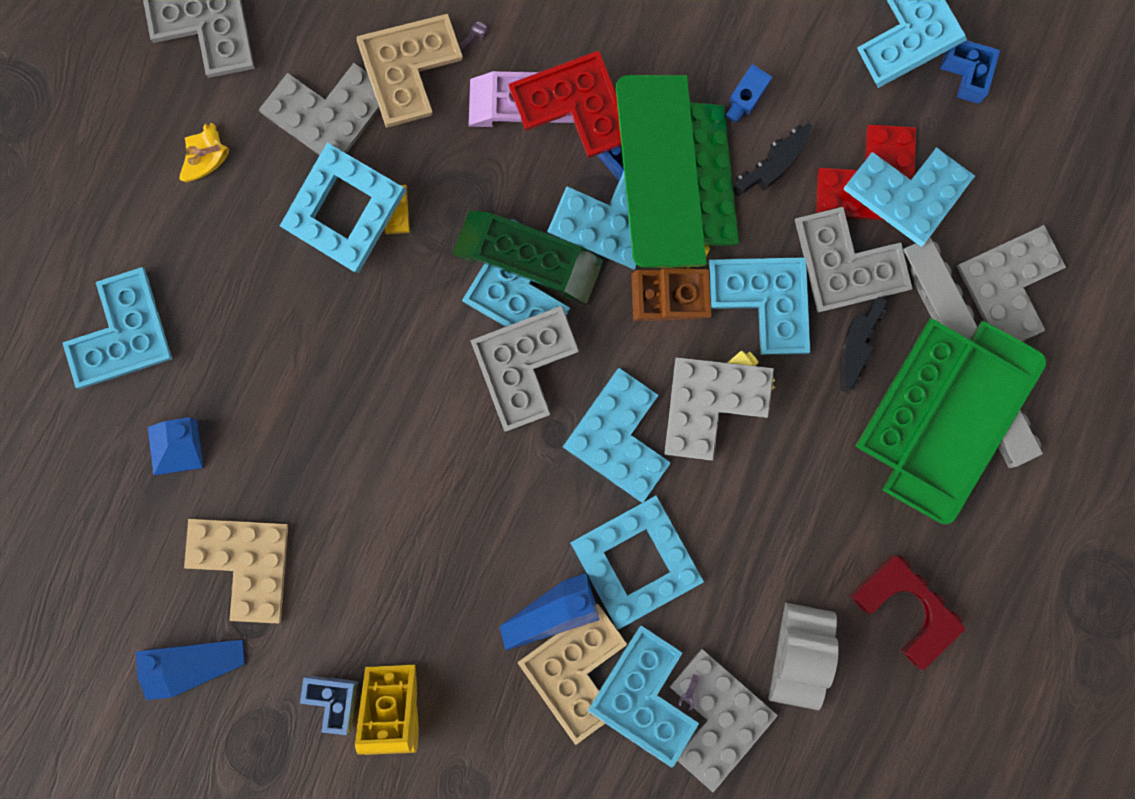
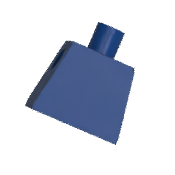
(752, 85)

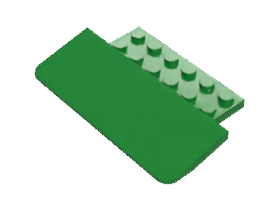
(674, 172)
(949, 414)

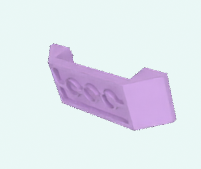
(493, 101)

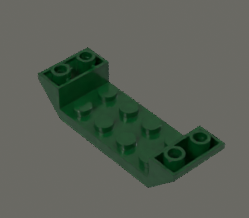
(528, 254)

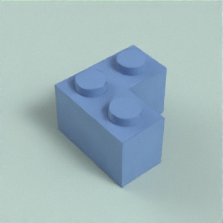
(336, 696)

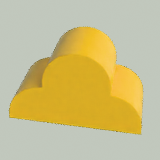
(388, 711)

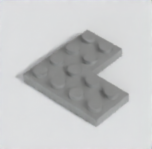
(218, 26)
(321, 121)
(839, 274)
(999, 279)
(510, 360)
(705, 390)
(732, 721)

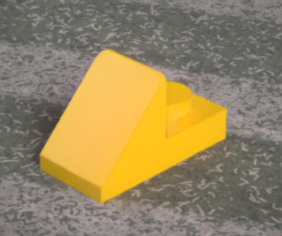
(400, 219)

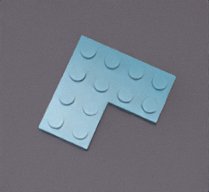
(922, 34)
(907, 204)
(595, 224)
(777, 291)
(507, 296)
(133, 335)
(606, 440)
(631, 701)

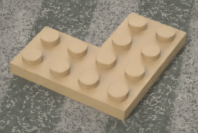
(394, 64)
(254, 555)
(562, 668)

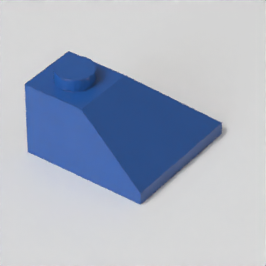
(175, 446)

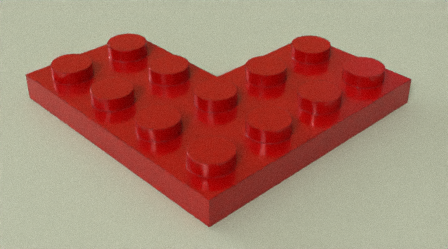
(574, 89)
(889, 143)

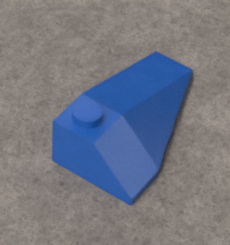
(557, 611)
(180, 668)

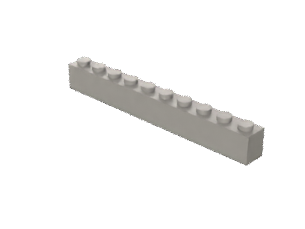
(946, 306)

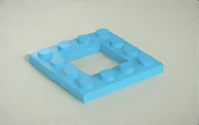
(385, 199)
(682, 571)

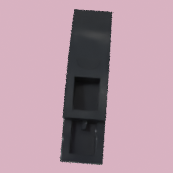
(780, 156)
(855, 351)

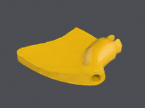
(208, 162)

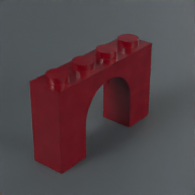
(939, 624)

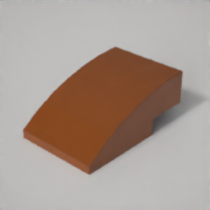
(671, 294)

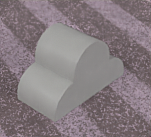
(804, 657)

